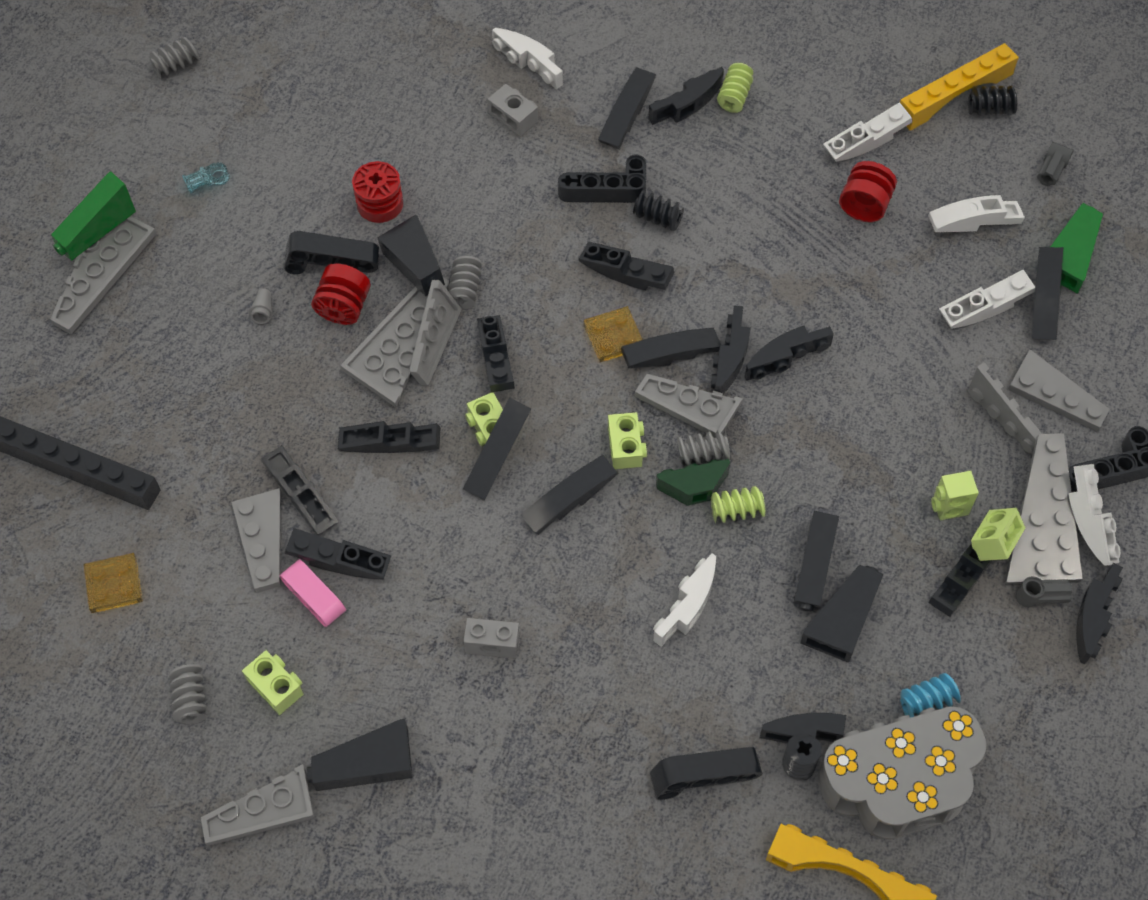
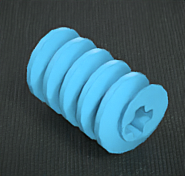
(929, 694)

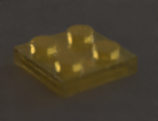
(611, 332)
(112, 583)

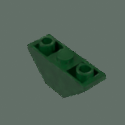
(694, 482)

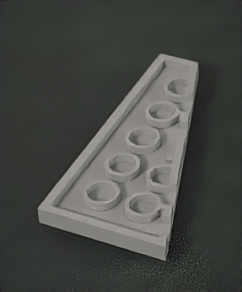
(99, 270)
(387, 353)
(1050, 535)

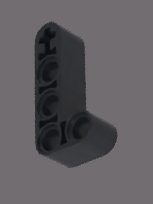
(605, 186)
(324, 250)
(1130, 459)
(704, 769)

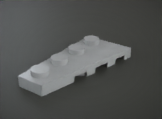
(435, 329)
(1055, 391)
(693, 406)
(999, 407)
(260, 533)
(263, 809)

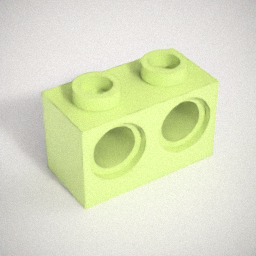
(485, 423)
(624, 441)
(955, 495)
(998, 534)
(269, 685)

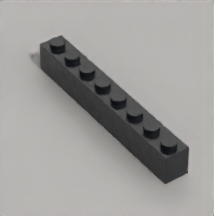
(78, 464)

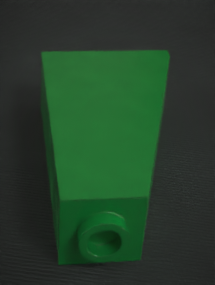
(94, 217)
(1078, 243)

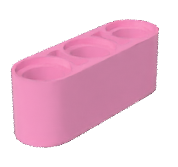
(312, 593)

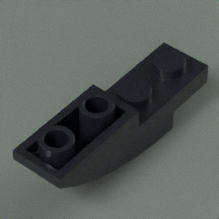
(695, 95)
(621, 267)
(495, 353)
(778, 353)
(732, 354)
(338, 557)
(1093, 614)

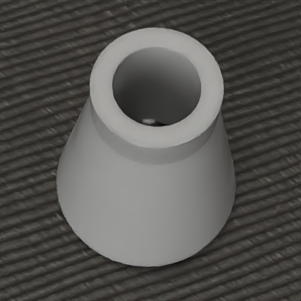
(261, 308)

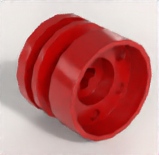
(868, 191)
(377, 192)
(341, 294)

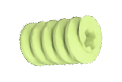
(735, 87)
(737, 503)

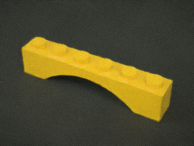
(988, 68)
(798, 851)

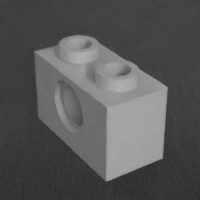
(513, 109)
(491, 638)

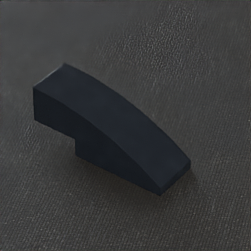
(819, 725)

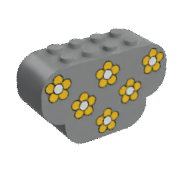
(904, 772)

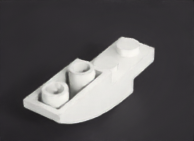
(528, 52)
(868, 136)
(973, 212)
(988, 302)
(1094, 526)
(692, 599)

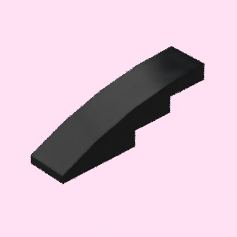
(627, 107)
(1047, 293)
(669, 347)
(385, 438)
(496, 449)
(299, 490)
(569, 493)
(959, 582)

